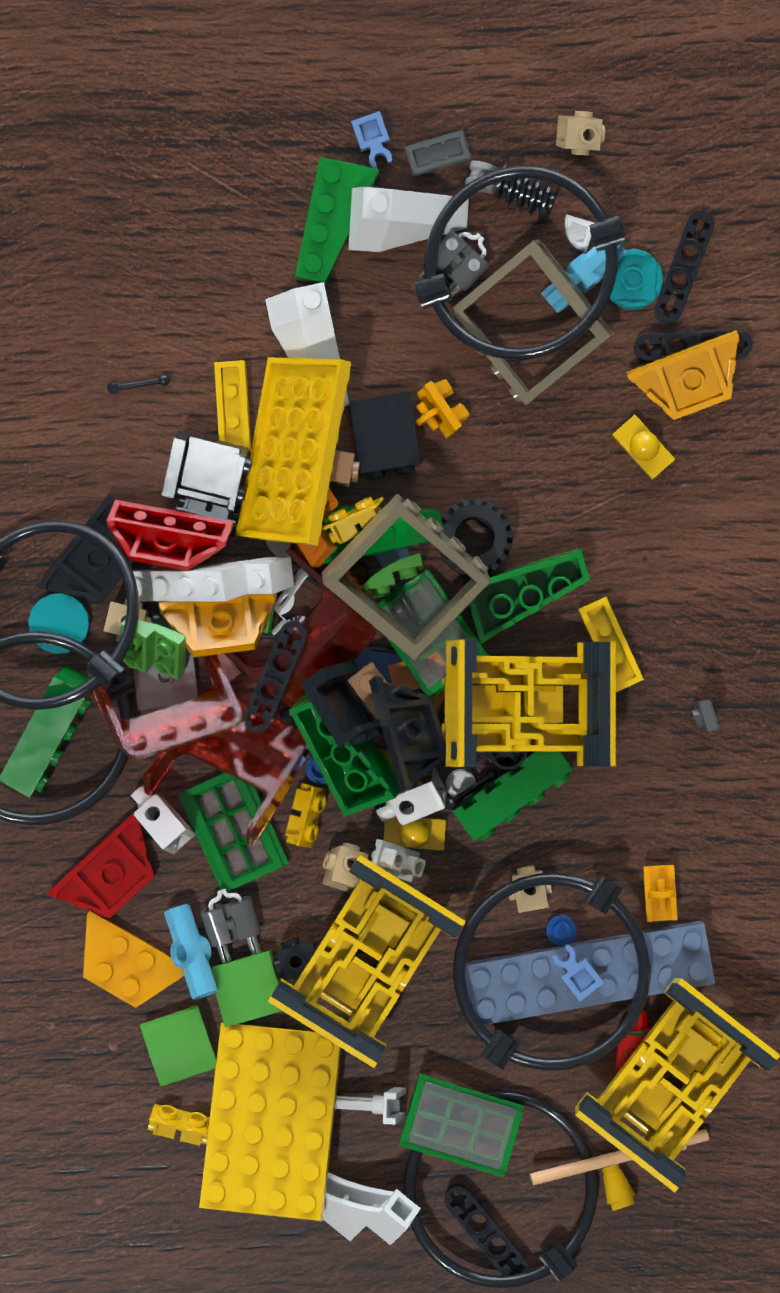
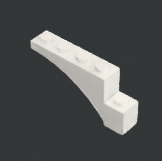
(215, 581)
(354, 1206)

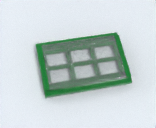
(414, 608)
(220, 818)
(461, 1125)

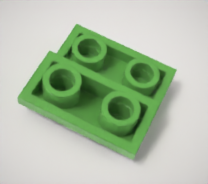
(383, 580)
(158, 648)
(246, 988)
(179, 1045)

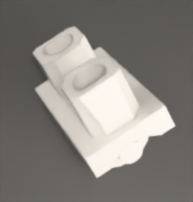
(398, 860)

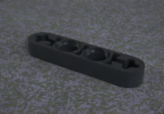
(681, 266)
(690, 339)
(271, 674)
(489, 1232)

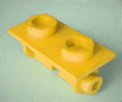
(344, 523)
(304, 829)
(168, 1119)

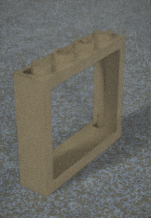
(569, 291)
(413, 645)

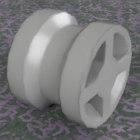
(478, 169)

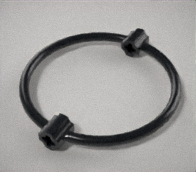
(605, 234)
(103, 667)
(119, 694)
(501, 1046)
(556, 1257)

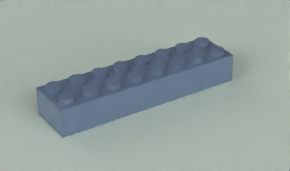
(532, 985)

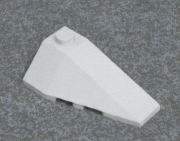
(396, 218)
(304, 323)

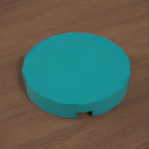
(637, 280)
(62, 616)

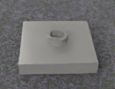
(163, 691)

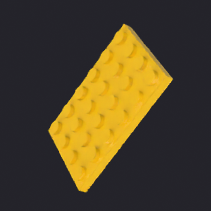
(293, 449)
(271, 1122)

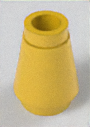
(617, 1188)

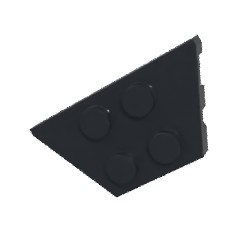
(85, 567)
(409, 730)

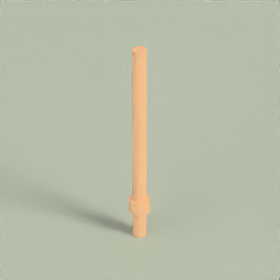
(598, 1162)

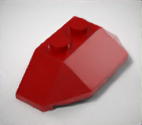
(166, 535)

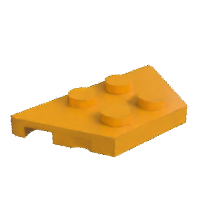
(690, 377)
(220, 625)
(125, 962)

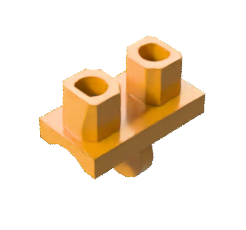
(436, 410)
(660, 893)

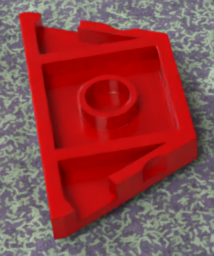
(110, 872)

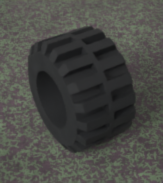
(493, 518)

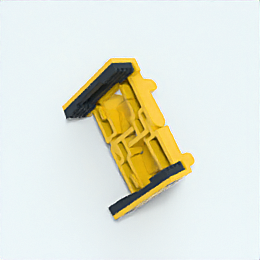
(467, 703)
(349, 985)
(647, 1100)

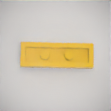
(233, 402)
(604, 627)

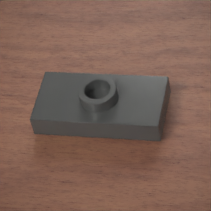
(438, 153)
(704, 716)

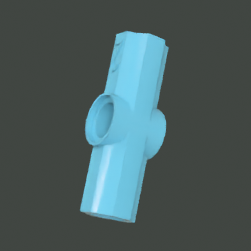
(585, 272)
(190, 951)

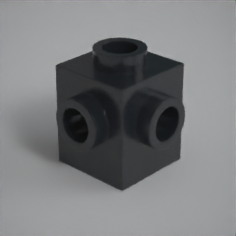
(290, 948)

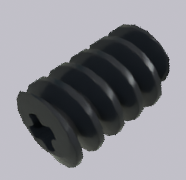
(527, 194)

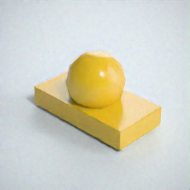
(643, 447)
(420, 834)

